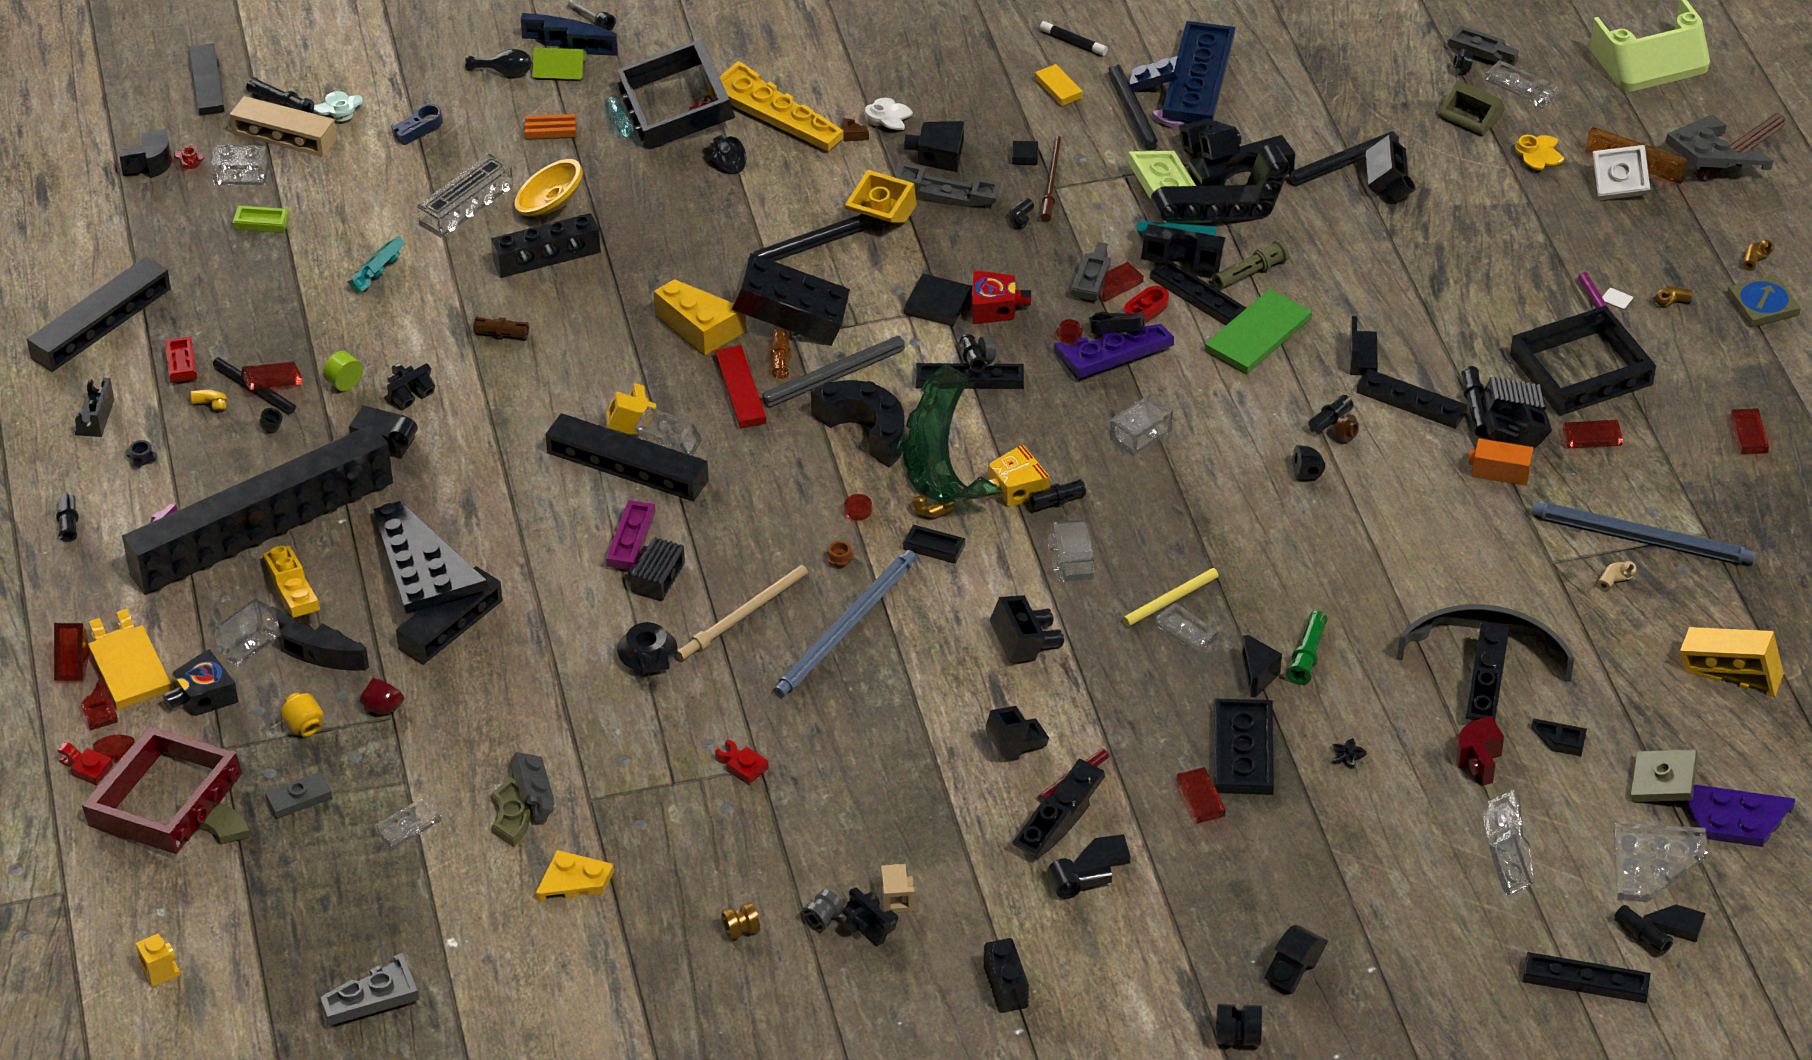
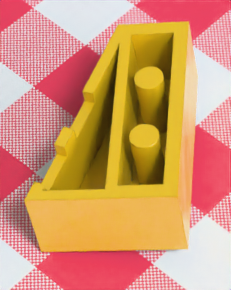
(698, 315)
(1735, 655)

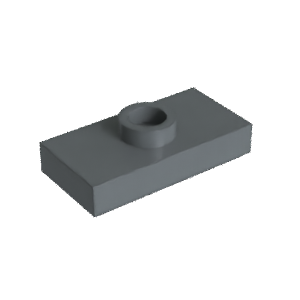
(298, 795)

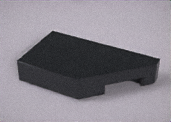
(1560, 736)
(1112, 847)
(1678, 921)

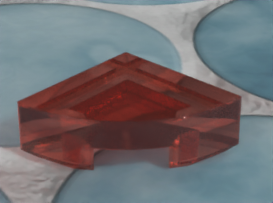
(114, 746)

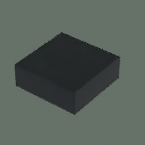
(1025, 152)

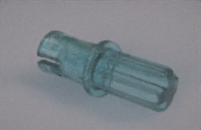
(618, 115)

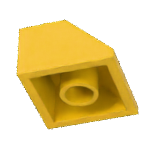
(883, 197)

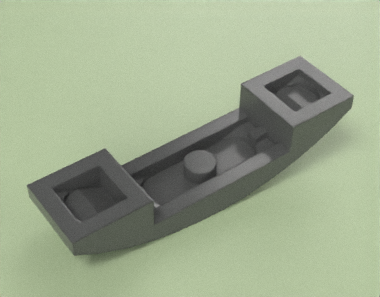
(949, 191)

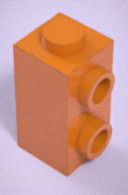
(1501, 461)

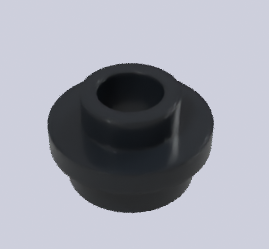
(1463, 61)

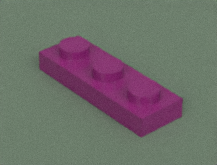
(630, 534)

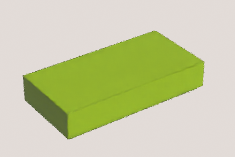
(261, 219)

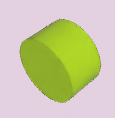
(343, 370)

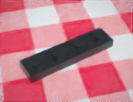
(1412, 398)

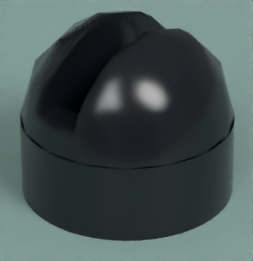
(270, 419)

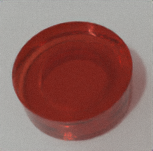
(858, 507)

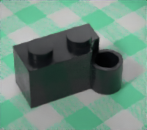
(1388, 169)
(394, 428)

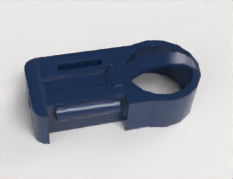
(416, 126)

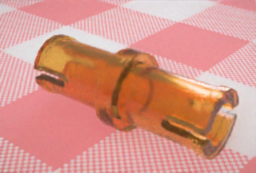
(780, 353)

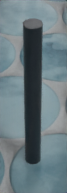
(267, 393)

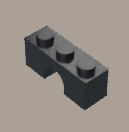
(1211, 138)
(1166, 243)

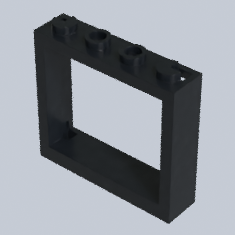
(665, 65)
(1564, 400)

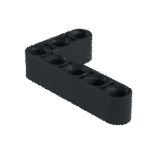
(1227, 201)

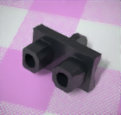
(407, 380)
(865, 915)

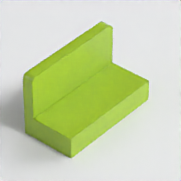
(558, 63)

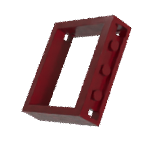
(102, 803)

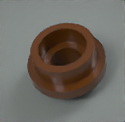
(1347, 427)

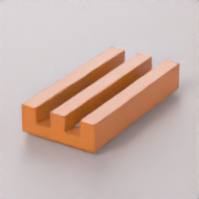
(550, 126)

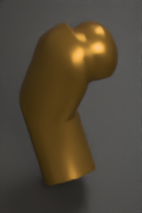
(1672, 294)

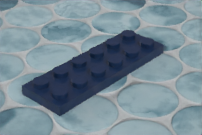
(1204, 61)

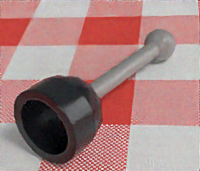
(600, 18)

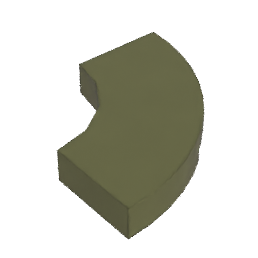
(513, 813)
(224, 823)

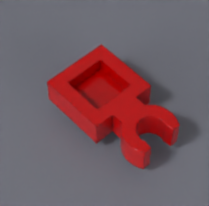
(743, 764)

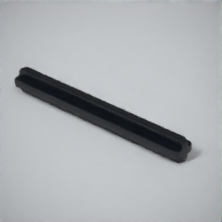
(1132, 106)
(1335, 161)
(815, 237)

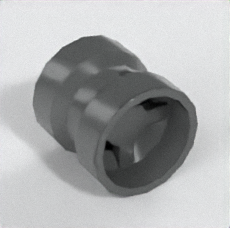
(822, 910)

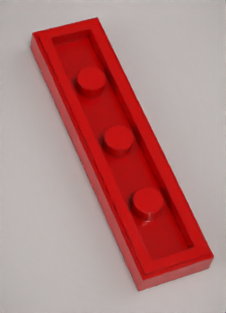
(740, 386)

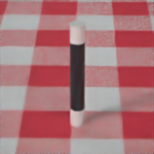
(1073, 38)

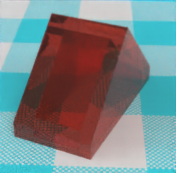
(70, 651)

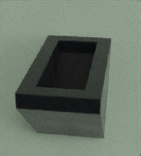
(1260, 663)

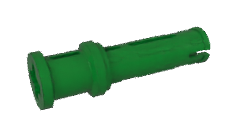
(1305, 655)

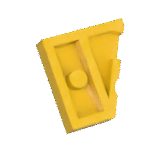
(574, 876)

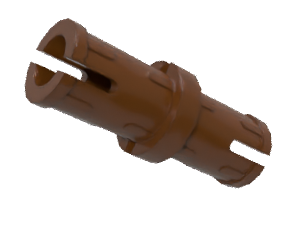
(501, 327)

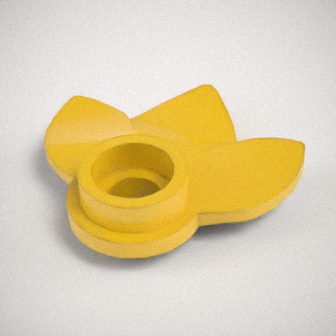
(1538, 151)

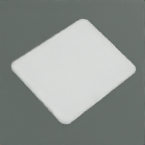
(1617, 298)

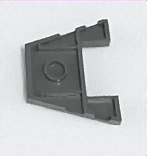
(1703, 148)

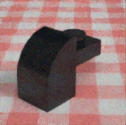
(151, 157)
(1525, 428)
(1014, 733)
(1294, 953)

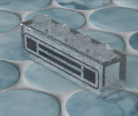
(465, 195)

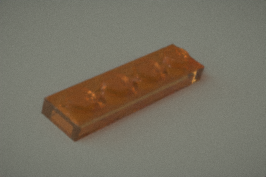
(1658, 161)

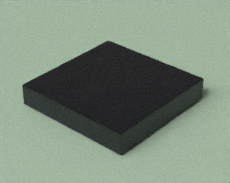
(938, 299)

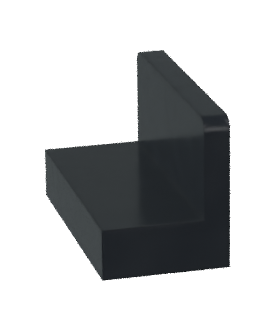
(1362, 350)

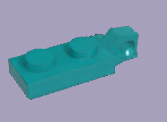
(374, 265)

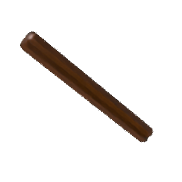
(1747, 142)

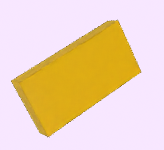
(1058, 85)

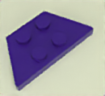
(1737, 814)

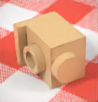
(897, 888)

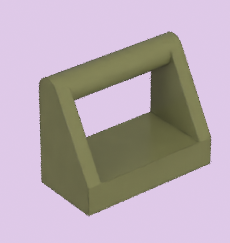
(1476, 98)

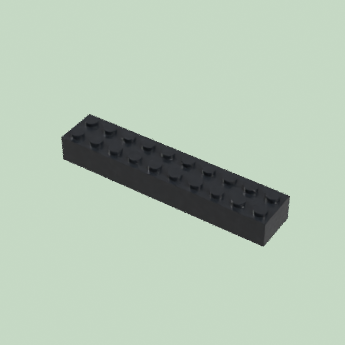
(257, 509)

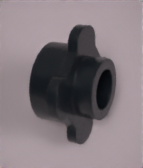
(141, 453)

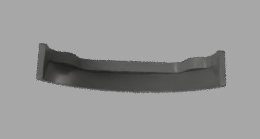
(1474, 614)

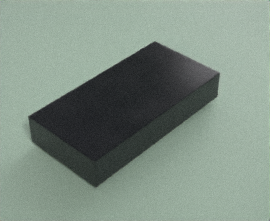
(934, 544)

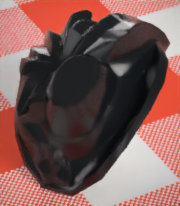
(727, 154)

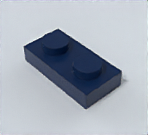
(1155, 73)

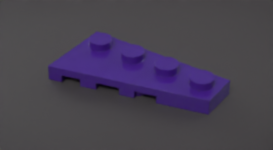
(1114, 349)

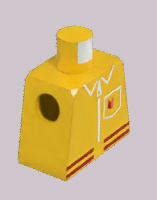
(1017, 476)

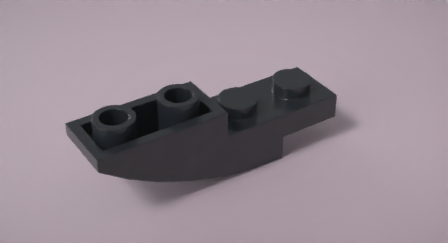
(321, 646)
(1487, 671)
(1062, 811)

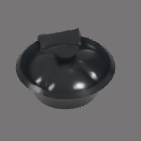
(647, 648)

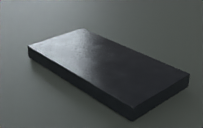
(1243, 746)

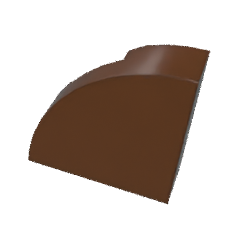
(854, 131)

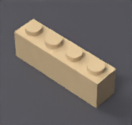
(283, 126)

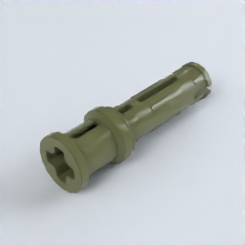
(1260, 260)

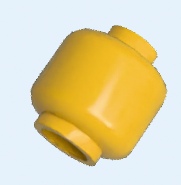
(302, 714)

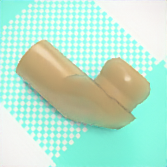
(1616, 572)

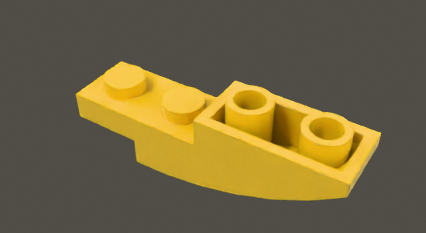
(290, 581)

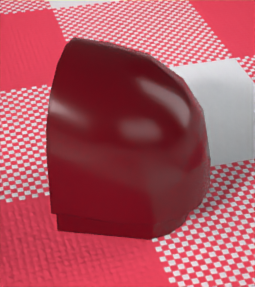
(381, 697)

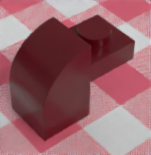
(1477, 747)

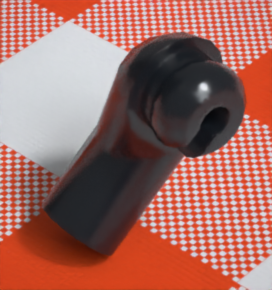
(1018, 213)

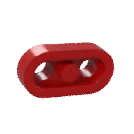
(1151, 301)

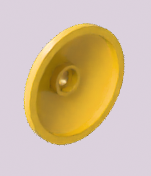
(549, 188)

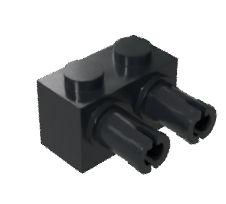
(1020, 628)

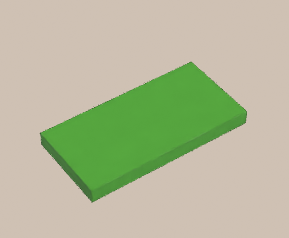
(1258, 331)

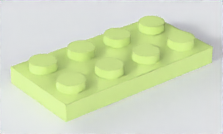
(1158, 170)

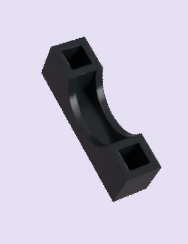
(1217, 171)

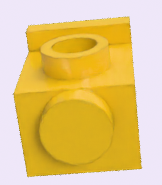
(157, 960)

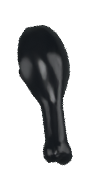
(508, 62)

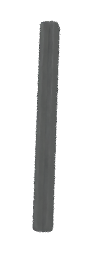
(833, 371)

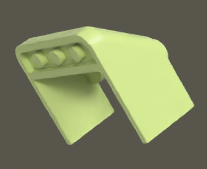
(1654, 58)

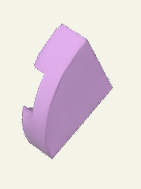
(1172, 123)

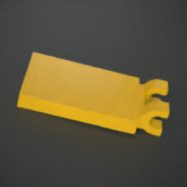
(127, 662)

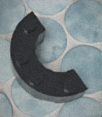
(867, 405)

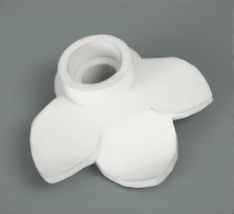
(887, 113)

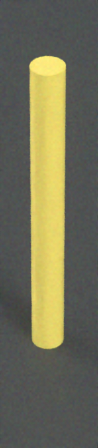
(1170, 597)

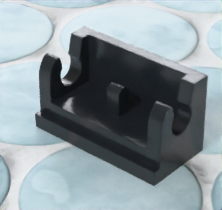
(95, 409)

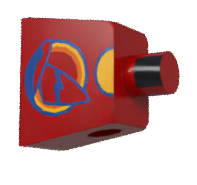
(996, 297)

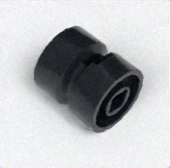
(1239, 1025)

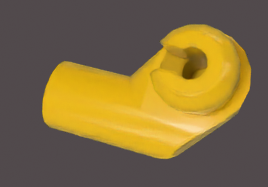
(210, 396)

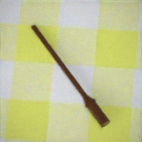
(1048, 200)

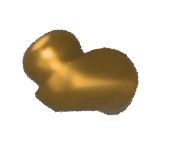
(1757, 252)
(931, 510)

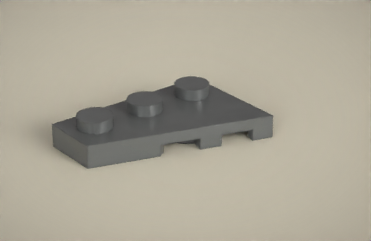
(377, 992)

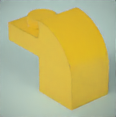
(627, 409)

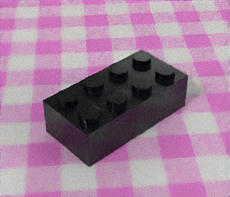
(790, 299)

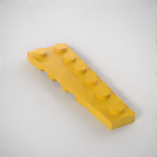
(768, 104)

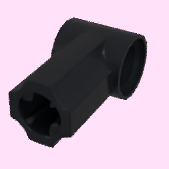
(1071, 877)

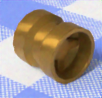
(740, 922)

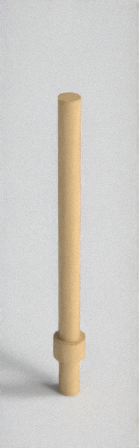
(702, 639)

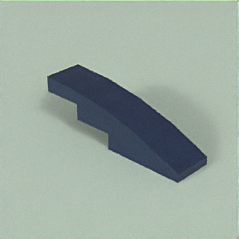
(569, 33)

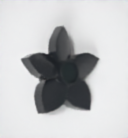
(1348, 752)

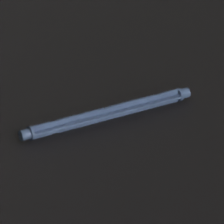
(1643, 532)
(844, 623)

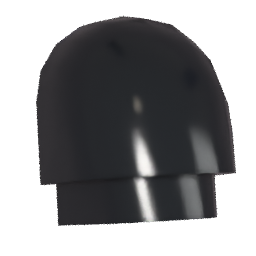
(1307, 462)

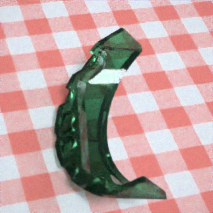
(928, 442)

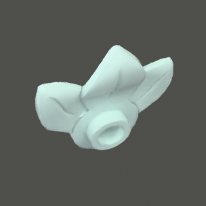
(339, 105)

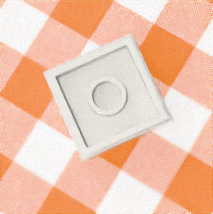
(1621, 172)

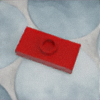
(180, 359)

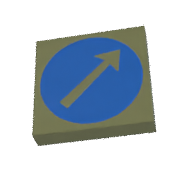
(1763, 300)

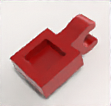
(88, 766)

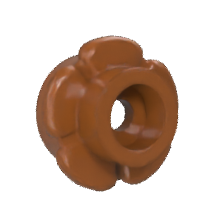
(839, 553)

